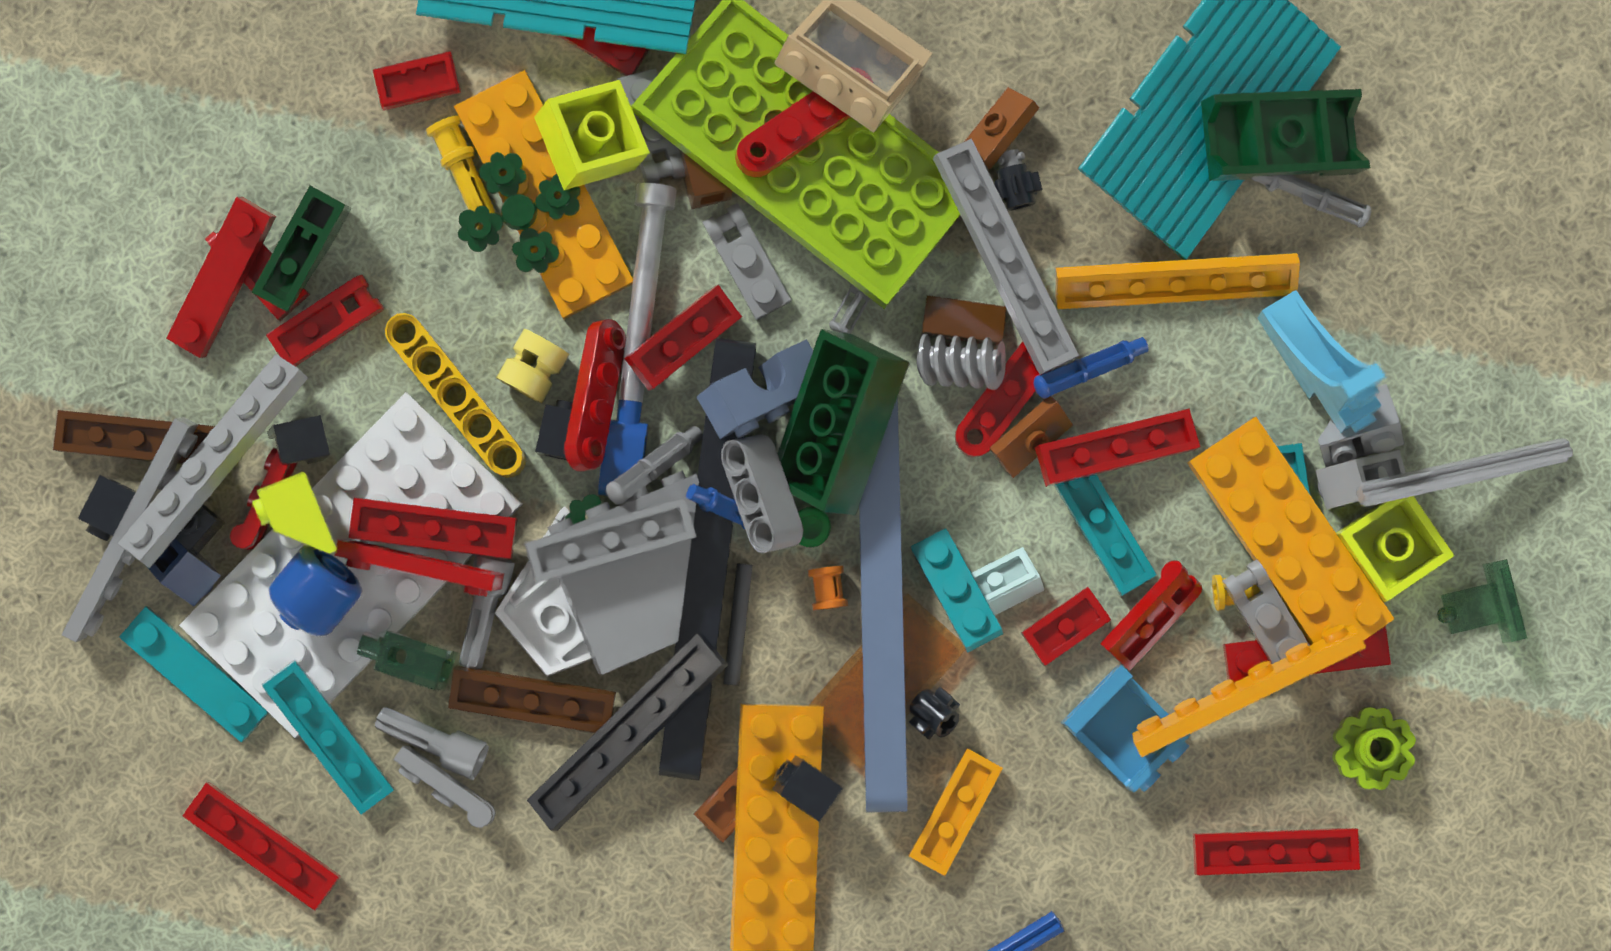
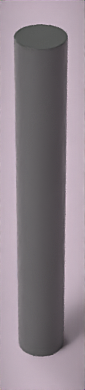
(738, 624)

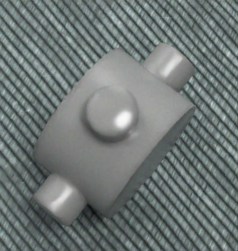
(1009, 158)

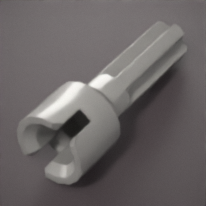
(483, 613)
(457, 751)

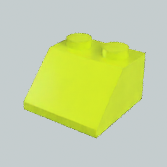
(294, 512)

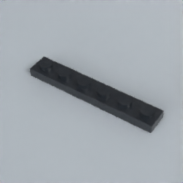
(627, 732)

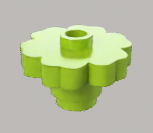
(1354, 754)

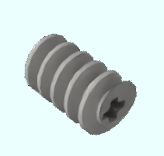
(961, 364)

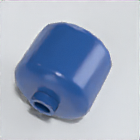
(314, 591)

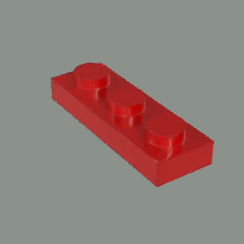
(683, 337)

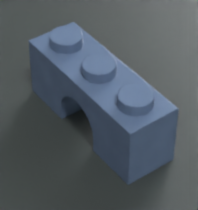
(738, 403)

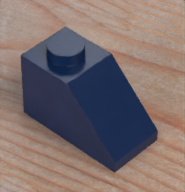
(184, 572)

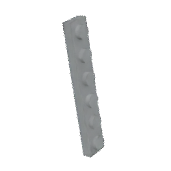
(1005, 256)
(212, 460)
(105, 581)

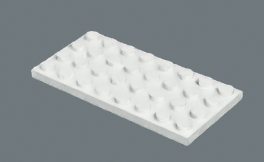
(396, 461)

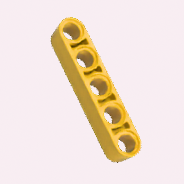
(439, 384)

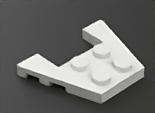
(543, 620)

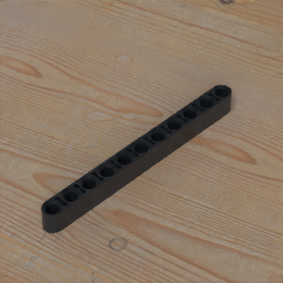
(705, 577)

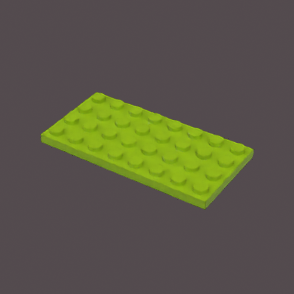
(850, 198)

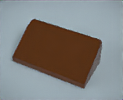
(963, 319)

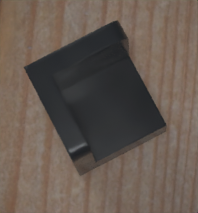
(300, 440)

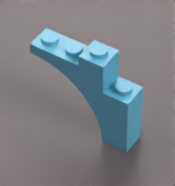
(1322, 365)

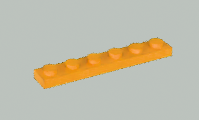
(1176, 281)
(1262, 681)

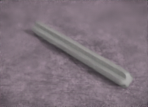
(1463, 472)

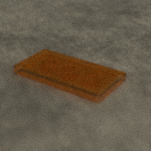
(927, 656)

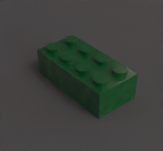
(839, 420)

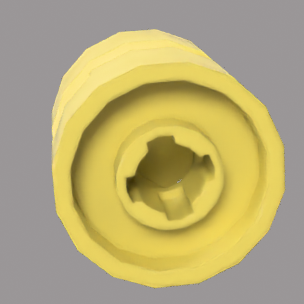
(528, 380)

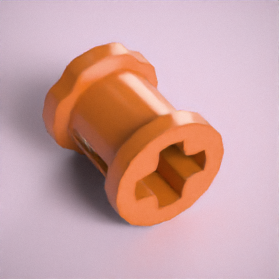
(828, 587)

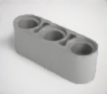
(762, 493)

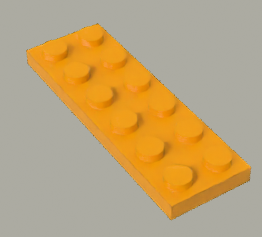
(588, 259)
(1288, 534)
(772, 836)

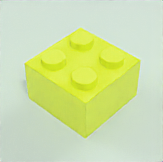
(591, 134)
(1395, 545)

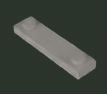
(610, 540)

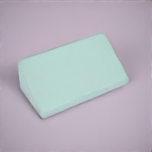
(1008, 581)

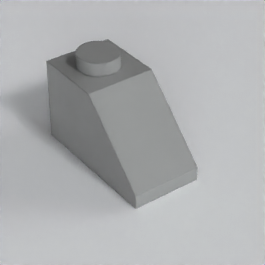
(1339, 482)

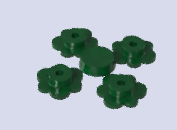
(517, 213)

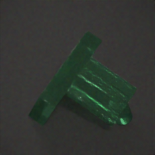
(1486, 605)

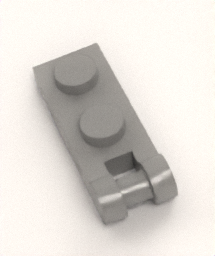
(656, 143)
(747, 263)
(1264, 612)
(446, 788)

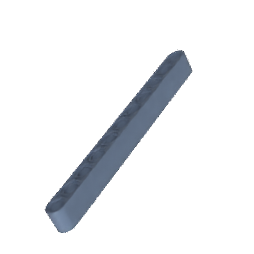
(883, 630)

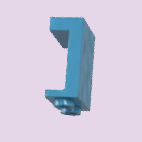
(1106, 726)

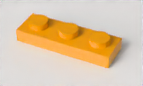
(955, 812)

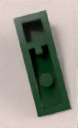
(301, 248)

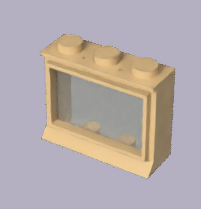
(853, 60)

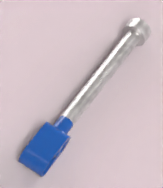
(626, 434)

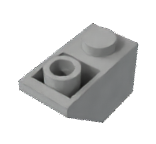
(1376, 438)

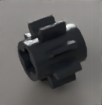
(1017, 186)
(934, 713)

